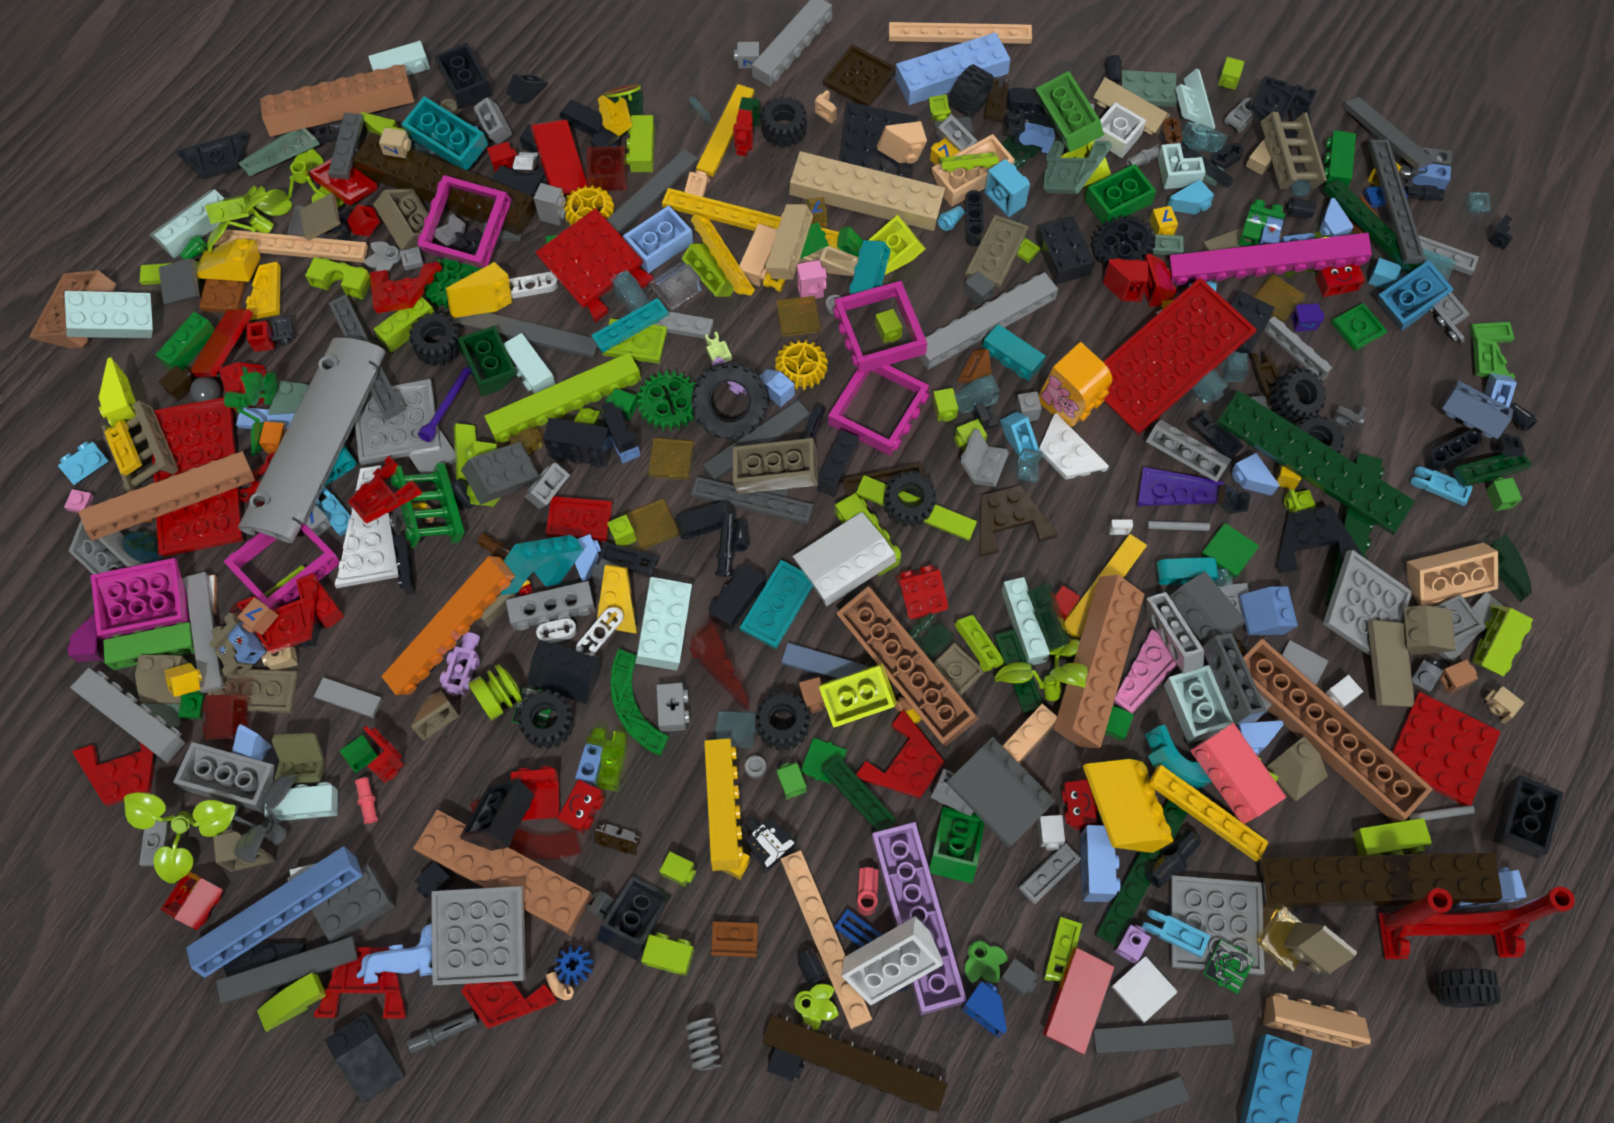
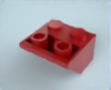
(1126, 278)

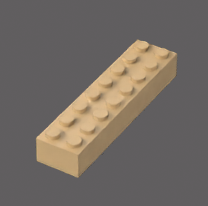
(866, 190)

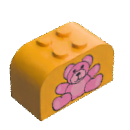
(1076, 385)

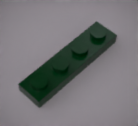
(1490, 469)
(1011, 651)
(858, 795)

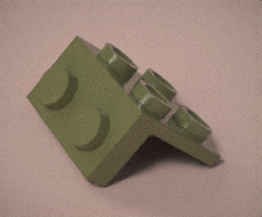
(299, 756)

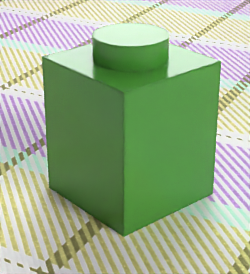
(1503, 494)
(791, 780)

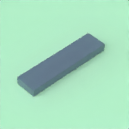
(819, 663)

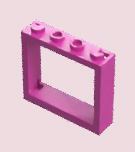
(491, 231)
(889, 356)
(865, 435)
(289, 592)

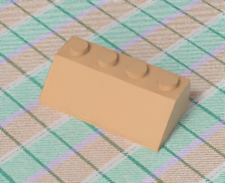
(961, 181)
(1453, 573)
(1316, 1022)

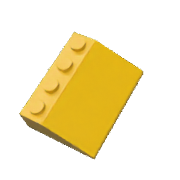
(1128, 805)

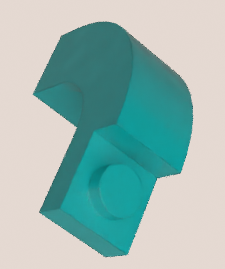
(1167, 755)

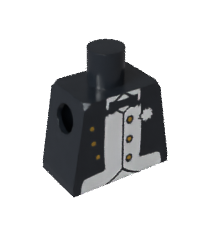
(768, 842)

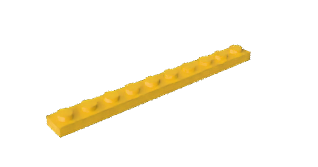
(728, 213)

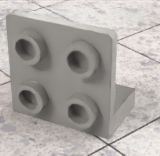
(983, 462)

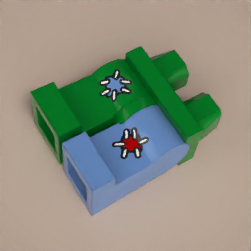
(1262, 220)

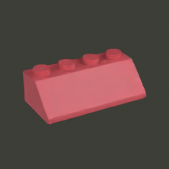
(1238, 773)

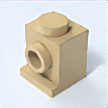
(284, 659)
(1503, 703)

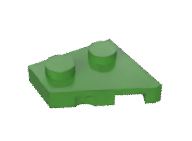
(1489, 359)

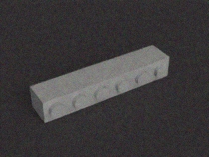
(792, 41)
(128, 715)

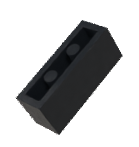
(837, 463)
(736, 597)

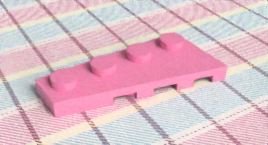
(1146, 673)

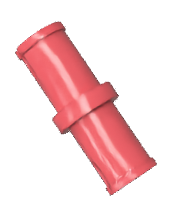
(366, 800)

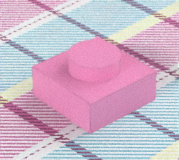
(78, 500)

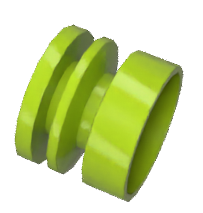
(495, 691)

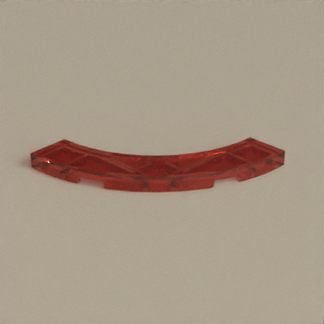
(542, 846)

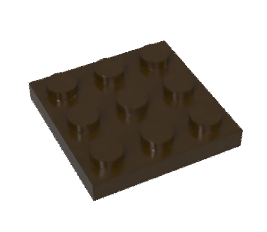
(859, 76)

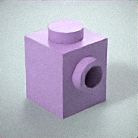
(1132, 943)

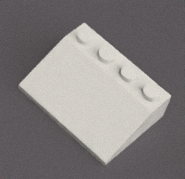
(845, 558)

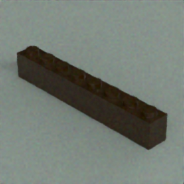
(856, 1064)

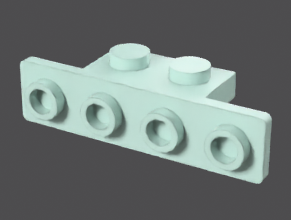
(1194, 100)

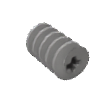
(702, 1044)

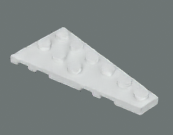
(367, 547)

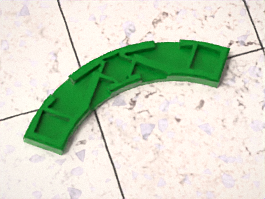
(626, 707)

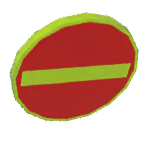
(623, 90)

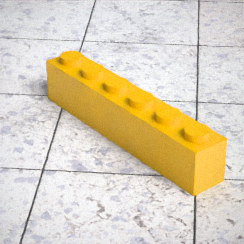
(721, 805)

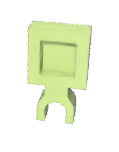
(717, 348)

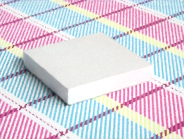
(1144, 989)

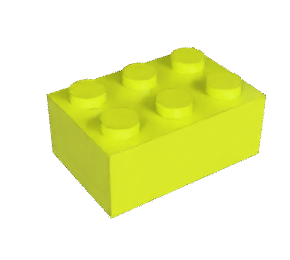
(858, 695)

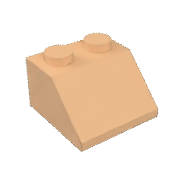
(903, 142)

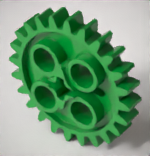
(451, 272)
(651, 406)

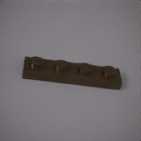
(852, 484)

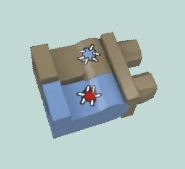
(235, 646)

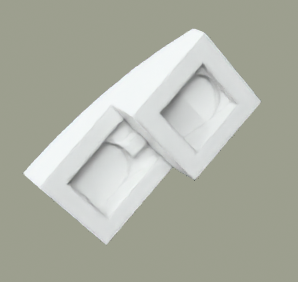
(526, 161)

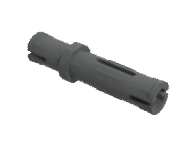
(441, 1032)

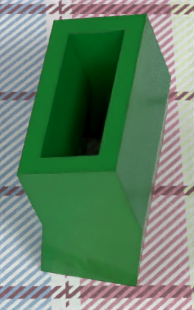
(849, 241)
(1118, 723)
(359, 753)

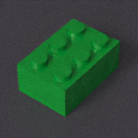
(1120, 194)

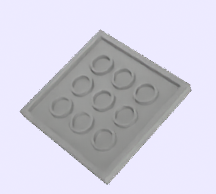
(399, 434)
(1362, 596)
(1222, 910)
(478, 935)

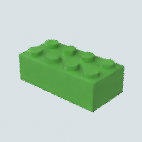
(1069, 111)

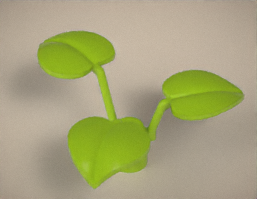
(278, 202)
(258, 222)
(1070, 673)
(174, 862)

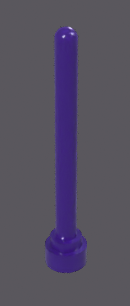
(428, 431)

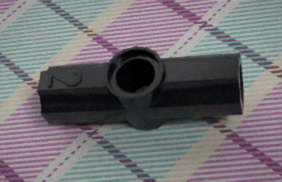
(1173, 858)

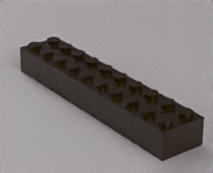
(424, 173)
(1377, 879)

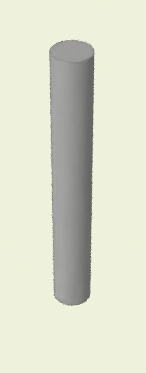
(1163, 525)
(1442, 813)

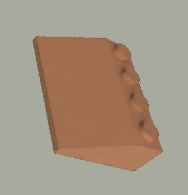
(52, 322)

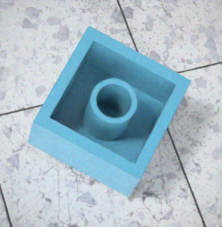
(1007, 187)

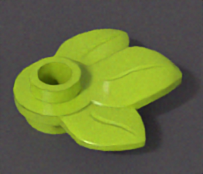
(820, 1006)

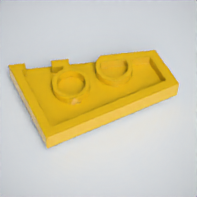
(266, 292)
(617, 593)

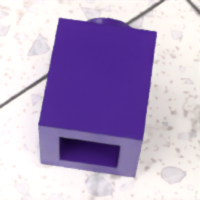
(1307, 317)

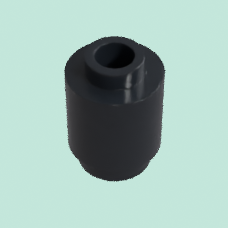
(1300, 208)
(811, 967)

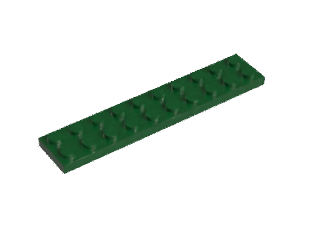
(1315, 462)

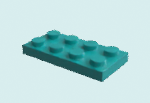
(777, 605)

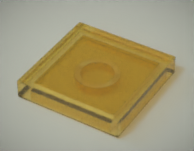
(1281, 296)
(798, 316)
(671, 459)
(652, 524)
(1275, 935)

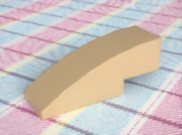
(1260, 158)
(833, 260)

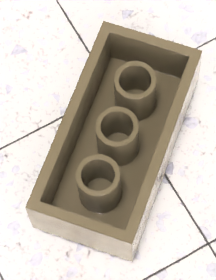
(775, 466)

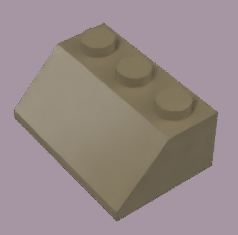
(402, 215)

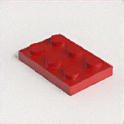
(347, 190)
(579, 518)

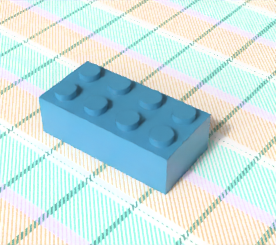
(1276, 1082)

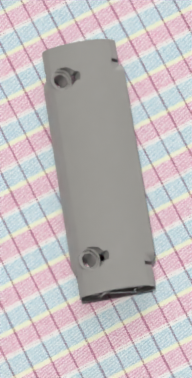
(313, 440)

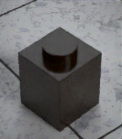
(177, 382)

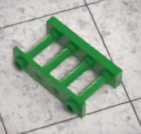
(443, 494)

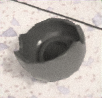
(205, 389)

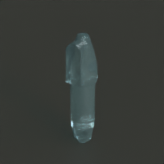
(702, 111)

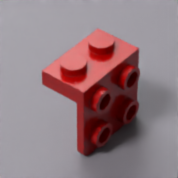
(922, 591)
(388, 762)
(545, 787)

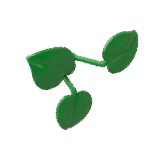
(253, 386)

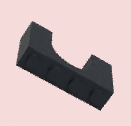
(523, 182)

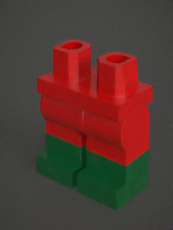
(747, 118)

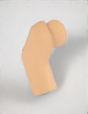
(559, 989)

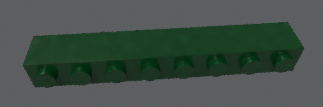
(1355, 524)

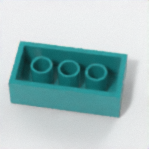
(444, 133)

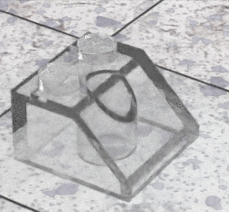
(677, 284)

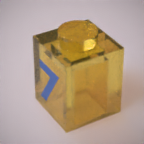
(818, 210)

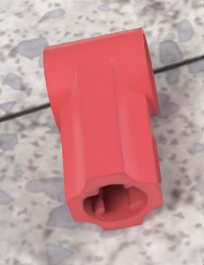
(867, 889)

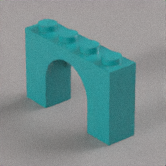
(546, 557)

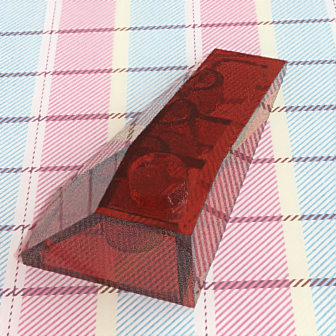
(710, 653)

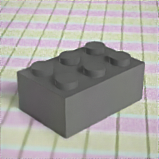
(499, 472)
(353, 906)

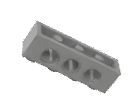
(1188, 450)
(539, 601)
(1174, 632)

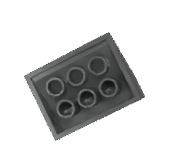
(1000, 792)

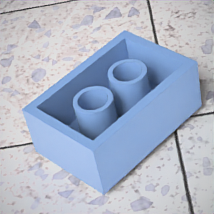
(659, 238)
(1098, 865)

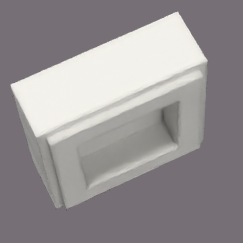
(1120, 527)

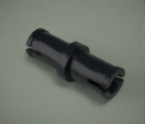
(1424, 193)

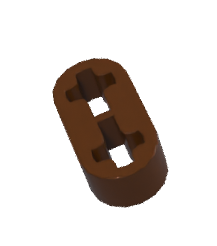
(1176, 133)

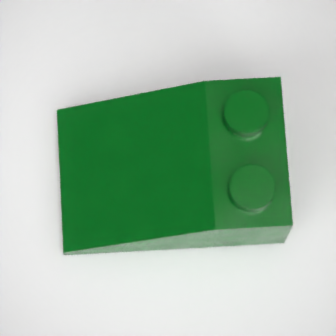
(957, 845)

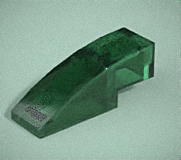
(1512, 568)
(1049, 616)

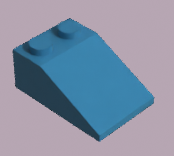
(1414, 295)

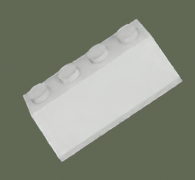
(892, 961)

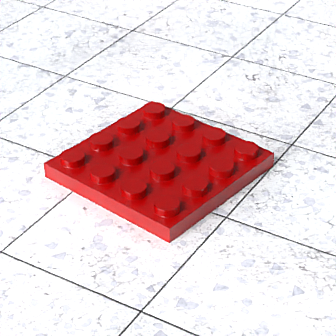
(588, 257)
(1445, 748)

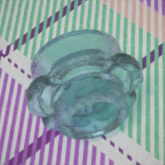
(1301, 188)

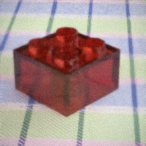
(607, 168)
(224, 715)

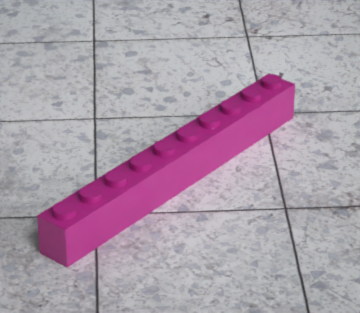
(1270, 258)

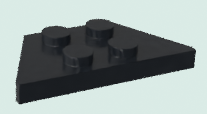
(216, 155)
(261, 955)

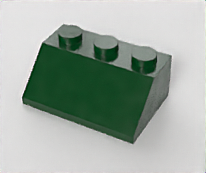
(487, 360)

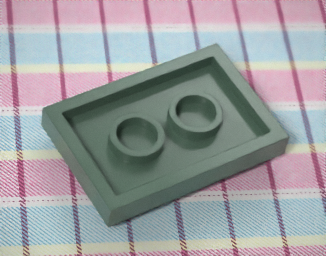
(1153, 87)

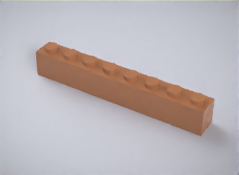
(166, 496)

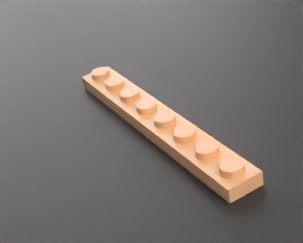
(958, 32)
(300, 246)
(824, 937)

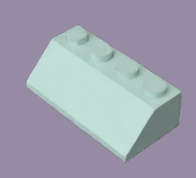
(186, 224)

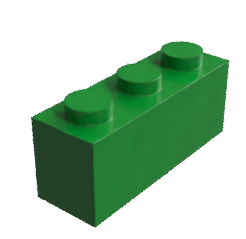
(1339, 157)
(186, 342)

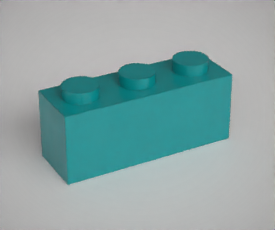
(870, 266)
(1013, 352)

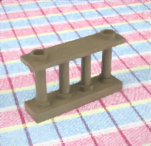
(1280, 152)
(157, 446)

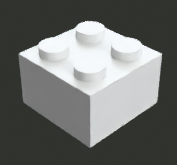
(1121, 129)

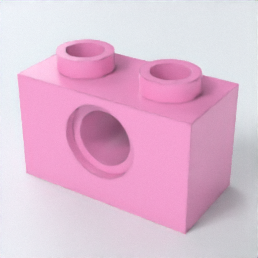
(811, 279)

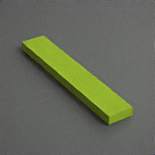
(940, 517)

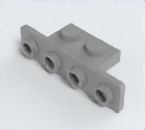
(1450, 313)

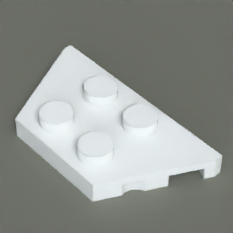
(1068, 451)

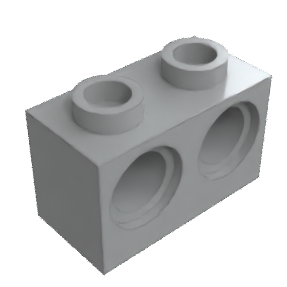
(546, 485)

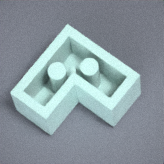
(1176, 170)

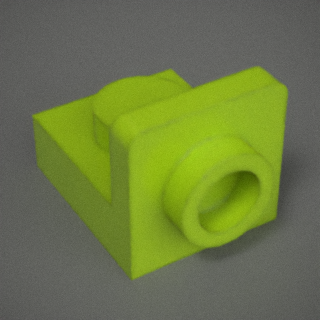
(1299, 500)

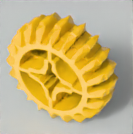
(587, 200)
(810, 370)

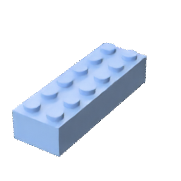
(938, 71)

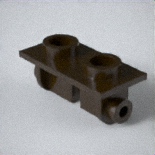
(607, 836)

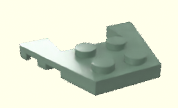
(1071, 174)

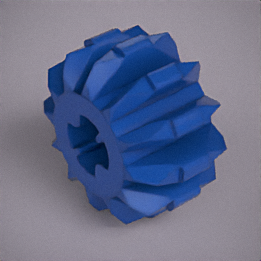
(566, 961)

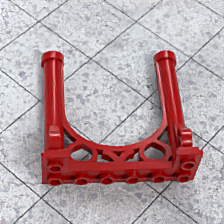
(1430, 918)

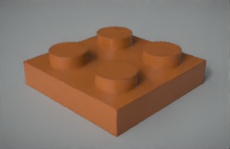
(222, 295)

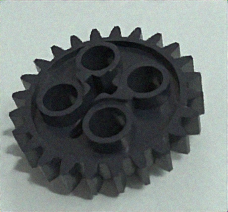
(1124, 241)

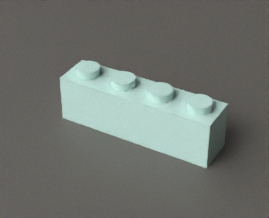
(1024, 621)

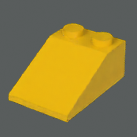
(230, 261)
(480, 292)

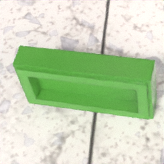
(1497, 331)

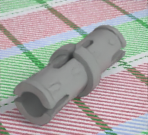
(1144, 156)

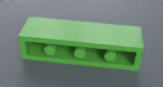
(172, 640)

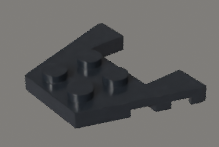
(1276, 96)
(1310, 530)

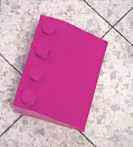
(139, 598)

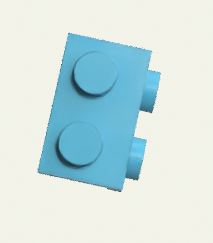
(83, 462)

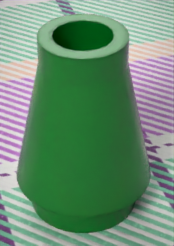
(193, 248)

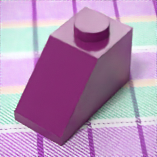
(85, 643)

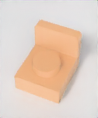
(825, 108)
(697, 183)

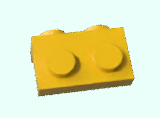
(615, 115)

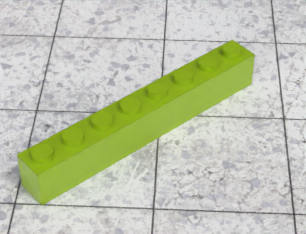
(563, 397)

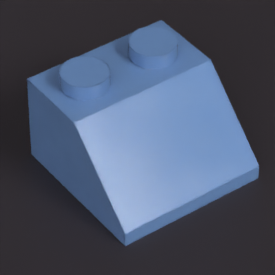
(1268, 611)

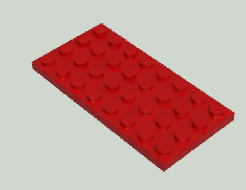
(1173, 354)
(196, 437)

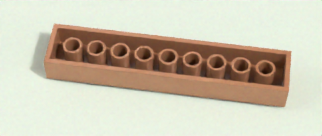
(1335, 735)

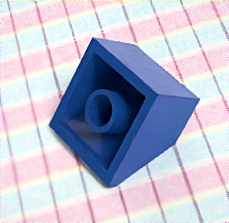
(987, 1009)

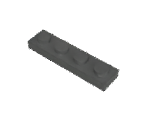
(346, 146)

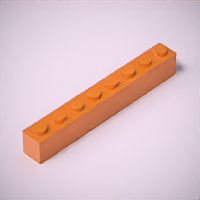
(448, 626)

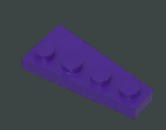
(1171, 488)

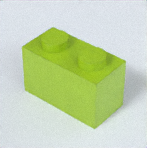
(227, 209)
(668, 954)

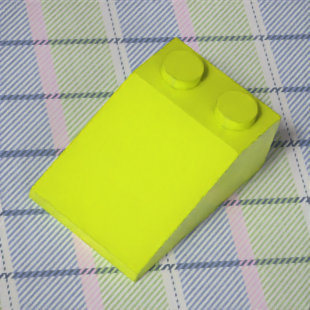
(901, 241)
(116, 395)

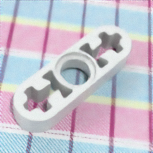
(544, 288)
(614, 624)

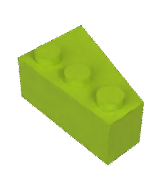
(1502, 639)

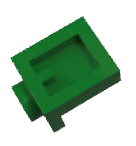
(192, 705)

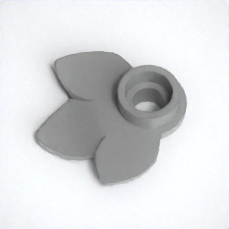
(382, 256)

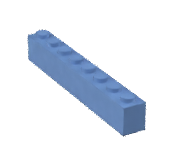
(273, 912)

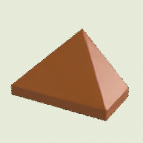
(976, 366)

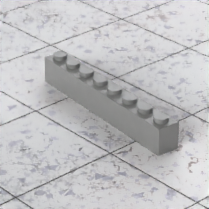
(979, 323)

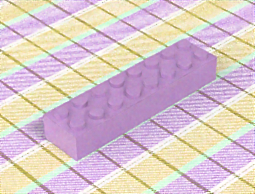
(914, 895)

